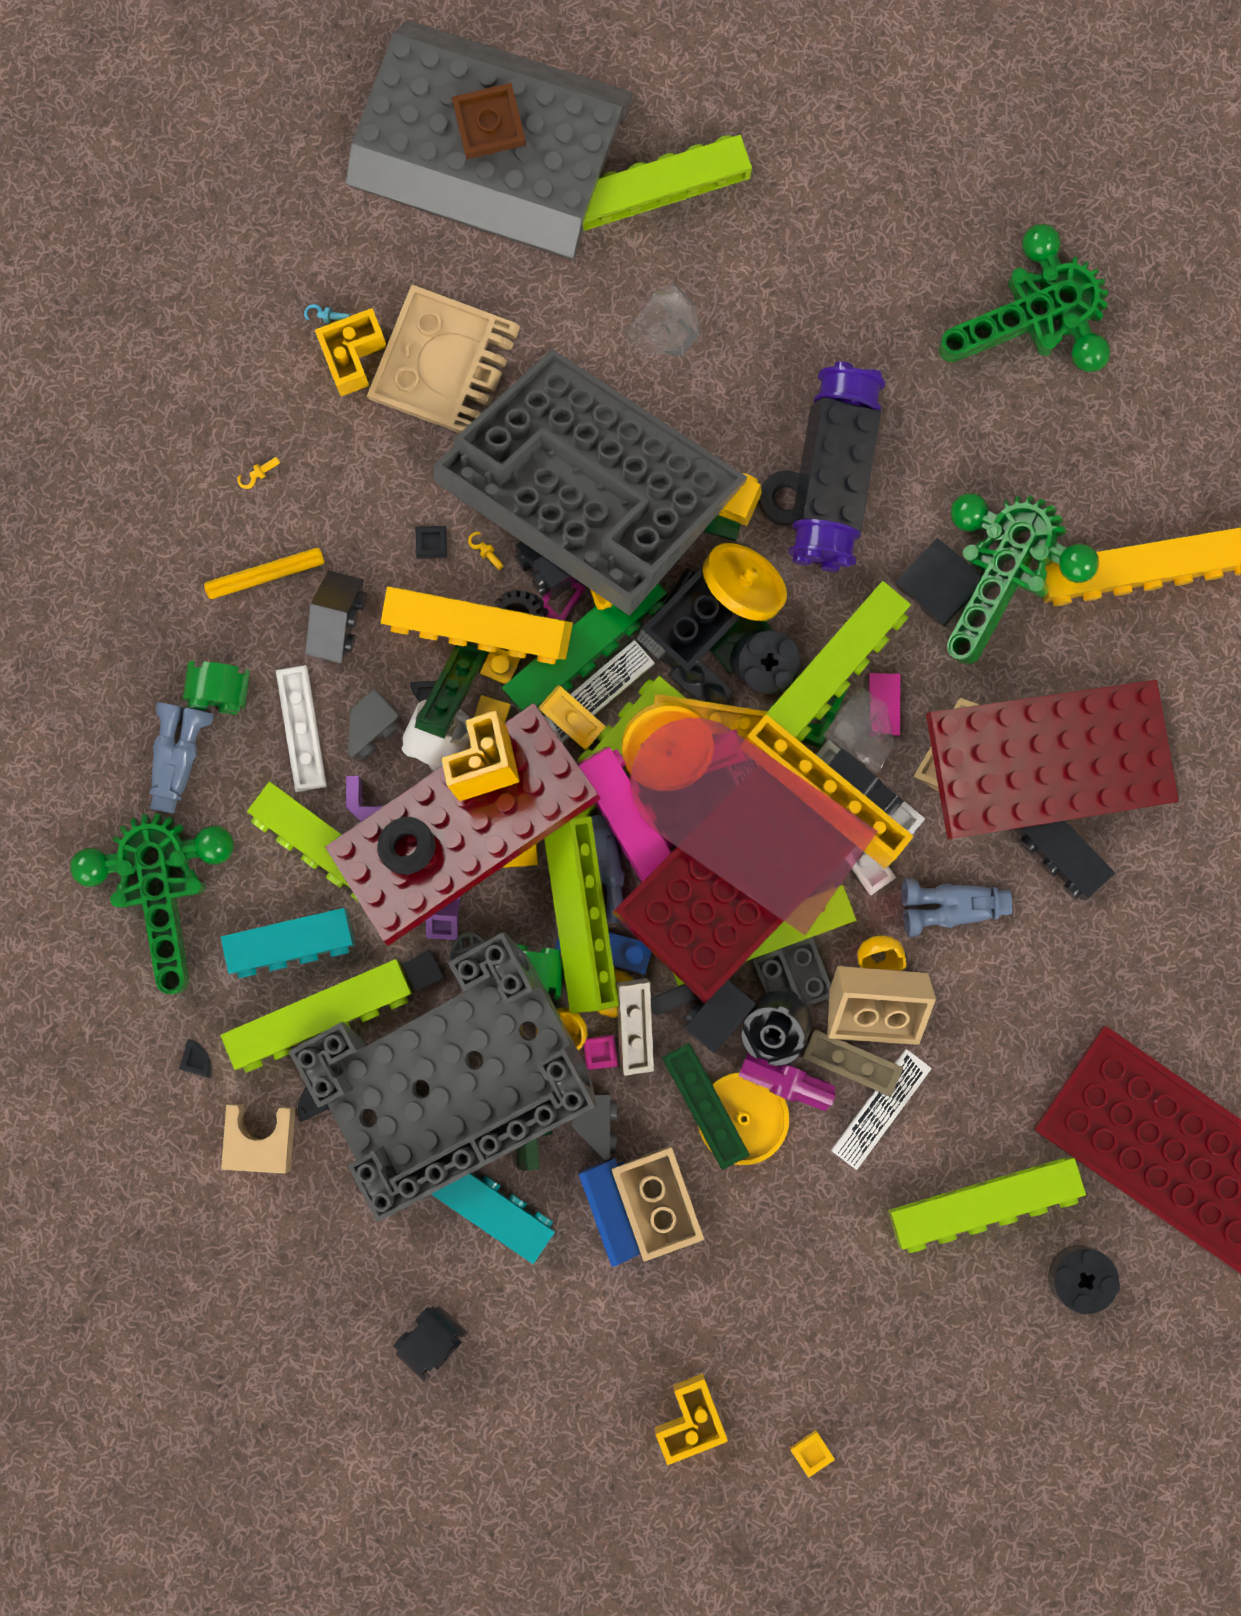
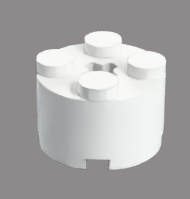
(432, 748)

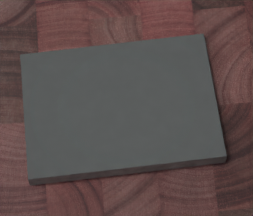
(588, 479)

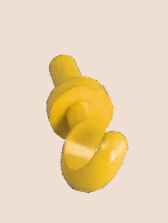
(259, 471)
(486, 551)

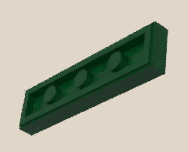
(450, 690)
(706, 1106)

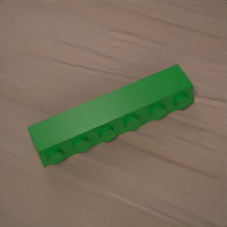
(589, 639)

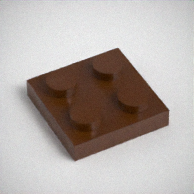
(489, 121)

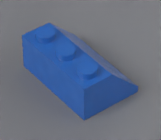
(609, 1211)

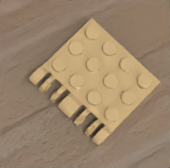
(438, 358)

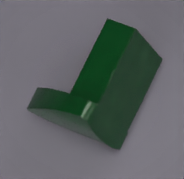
(528, 1155)

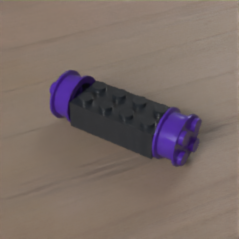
(836, 466)

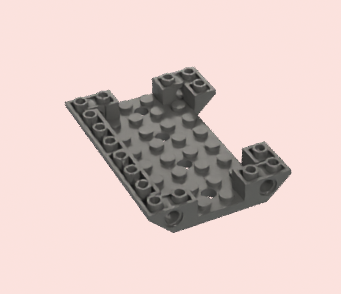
(470, 1111)

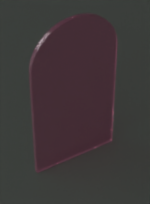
(747, 817)

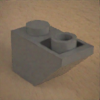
(369, 720)
(595, 1125)

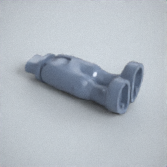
(174, 761)
(609, 865)
(958, 905)

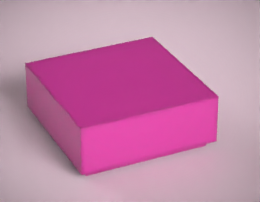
(600, 1052)

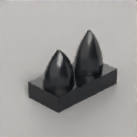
(702, 684)

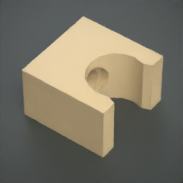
(254, 1154)

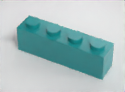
(288, 941)
(499, 1214)

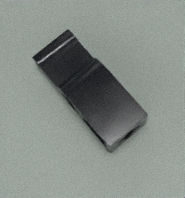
(865, 782)

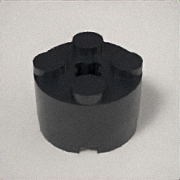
(782, 665)
(777, 1027)
(1101, 1280)
(429, 1342)

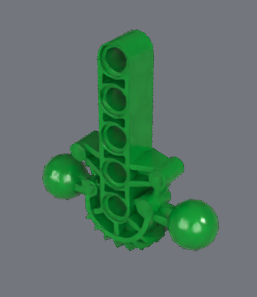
(1041, 246)
(971, 512)
(91, 867)

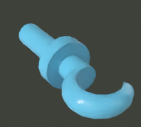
(327, 315)

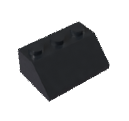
(687, 625)

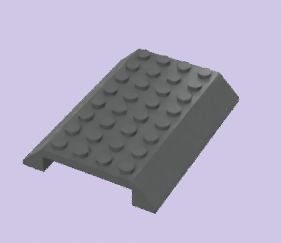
(529, 194)

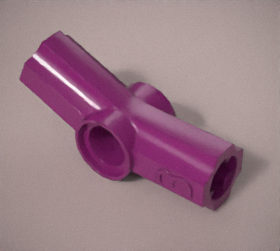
(788, 1082)

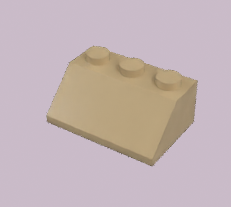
(879, 1005)
(657, 1203)

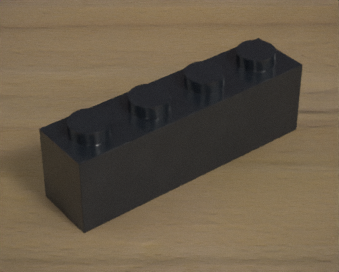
(1067, 857)

